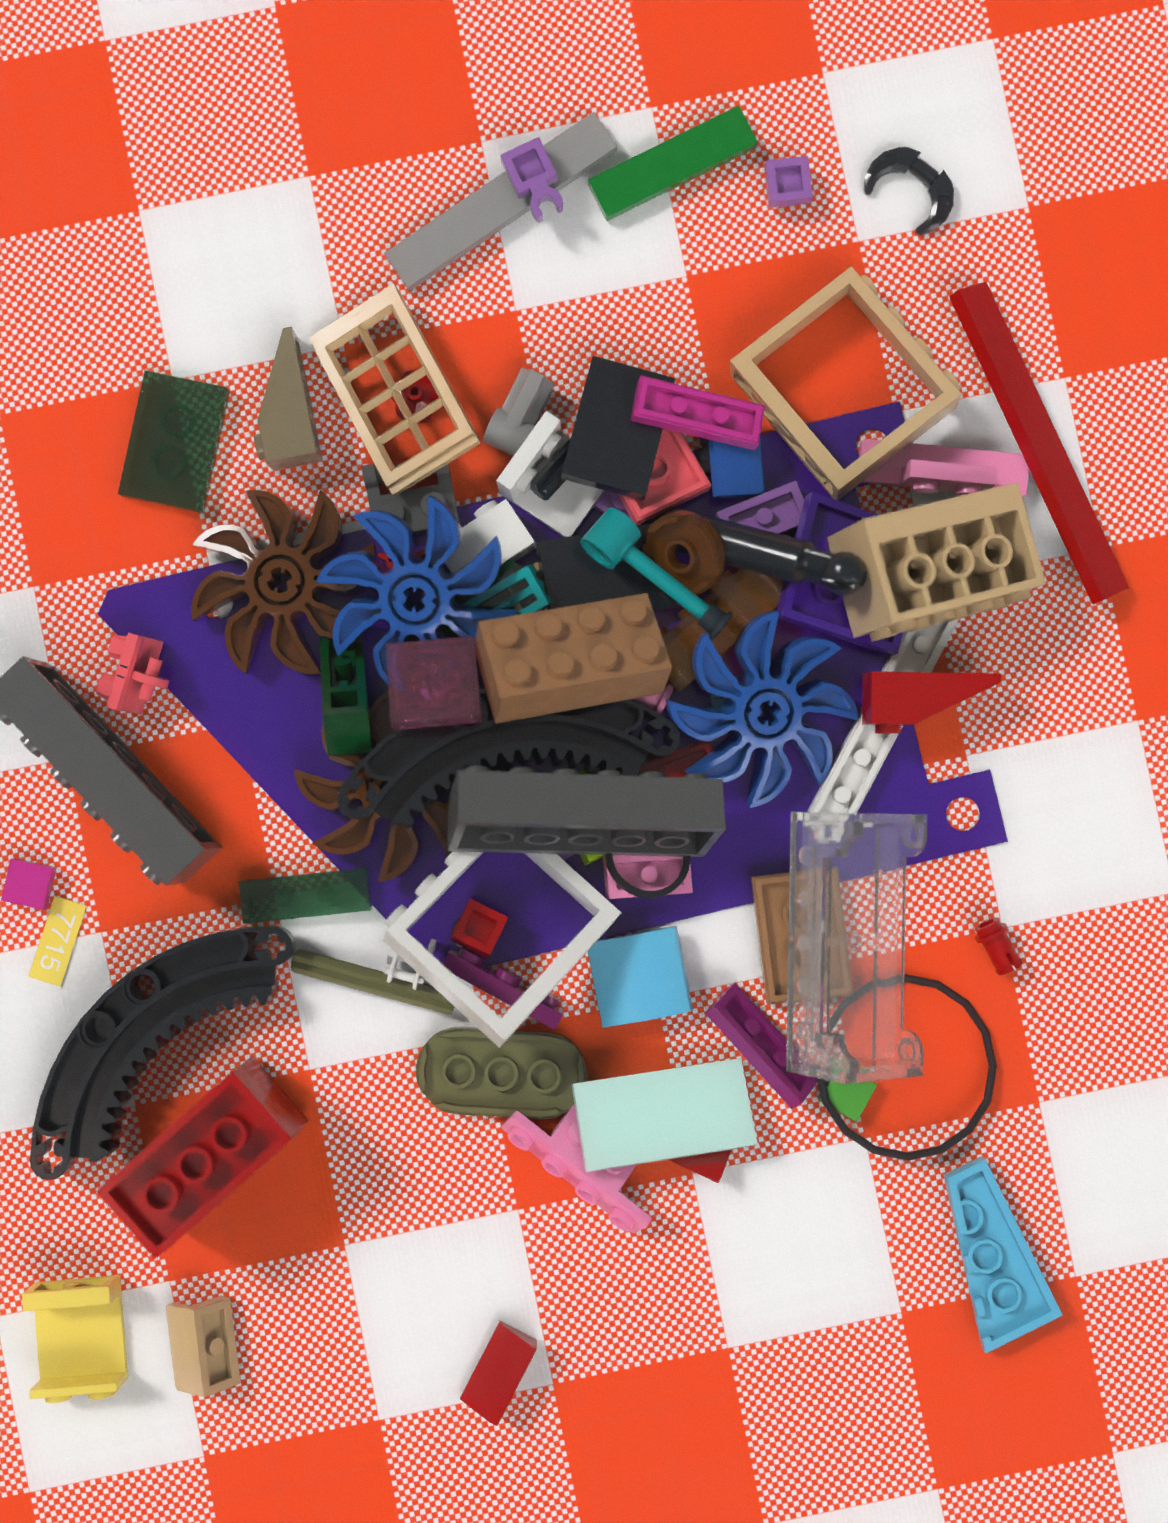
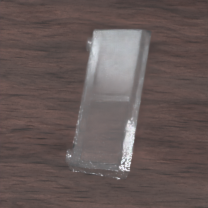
(850, 946)

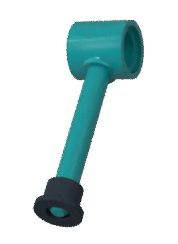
(614, 540)

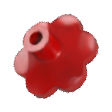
(425, 396)

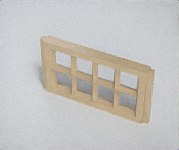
(432, 456)

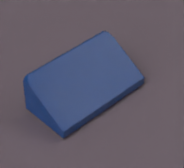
(736, 471)

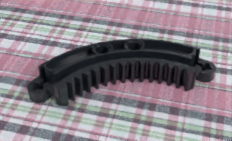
(425, 758)
(96, 1072)

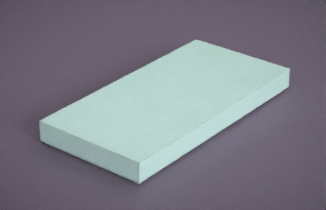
(663, 1115)

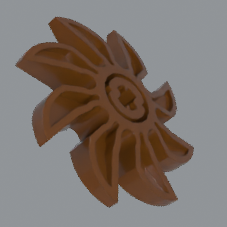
(264, 575)
(359, 834)

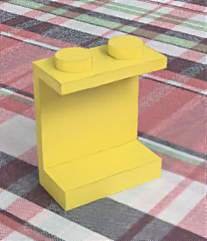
(78, 1337)

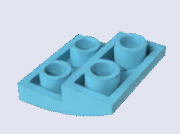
(640, 977)

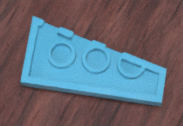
(999, 1267)

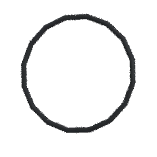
(977, 1115)

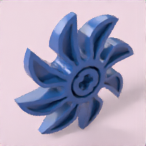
(410, 571)
(783, 708)

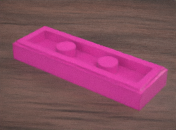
(697, 413)

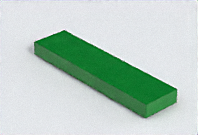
(672, 163)

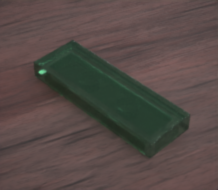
(305, 895)

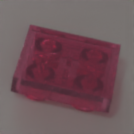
(433, 683)

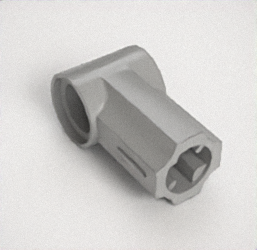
(519, 412)

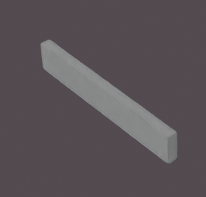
(495, 206)

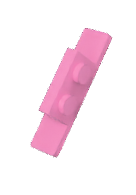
(949, 469)
(563, 1157)

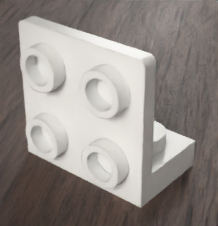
(569, 504)

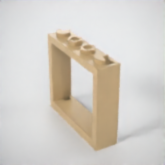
(794, 430)

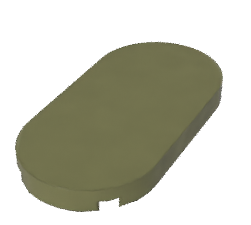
(473, 1076)

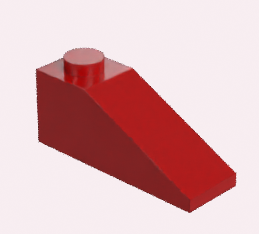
(911, 697)

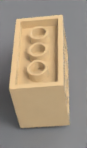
(940, 562)

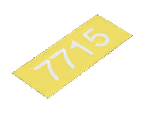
(57, 941)

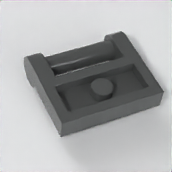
(413, 503)

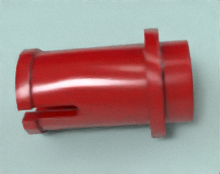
(997, 945)

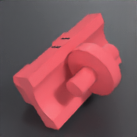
(135, 674)

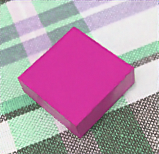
(28, 883)

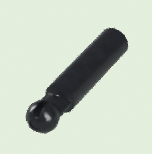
(786, 557)

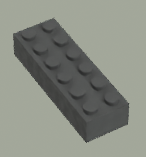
(104, 773)
(584, 813)

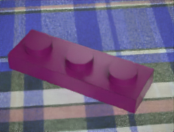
(501, 984)
(759, 1043)

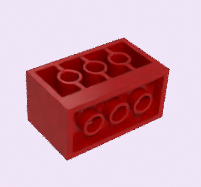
(203, 1157)

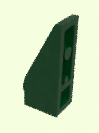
(345, 698)

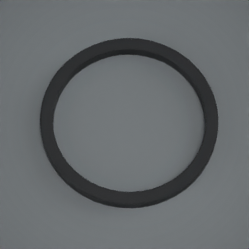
(643, 893)

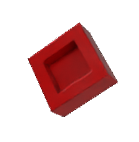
(479, 928)

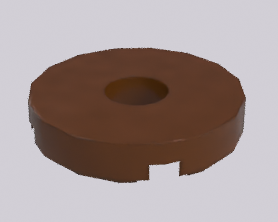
(700, 540)

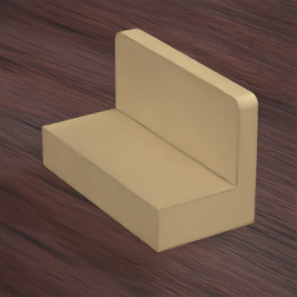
(203, 1346)

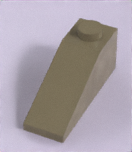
(286, 415)

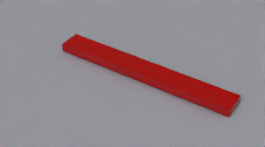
(1038, 442)

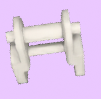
(392, 972)

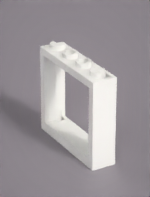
(459, 995)

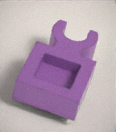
(531, 174)

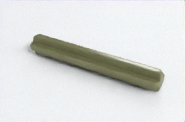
(368, 981)

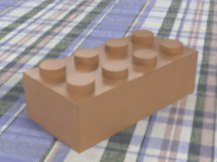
(571, 657)

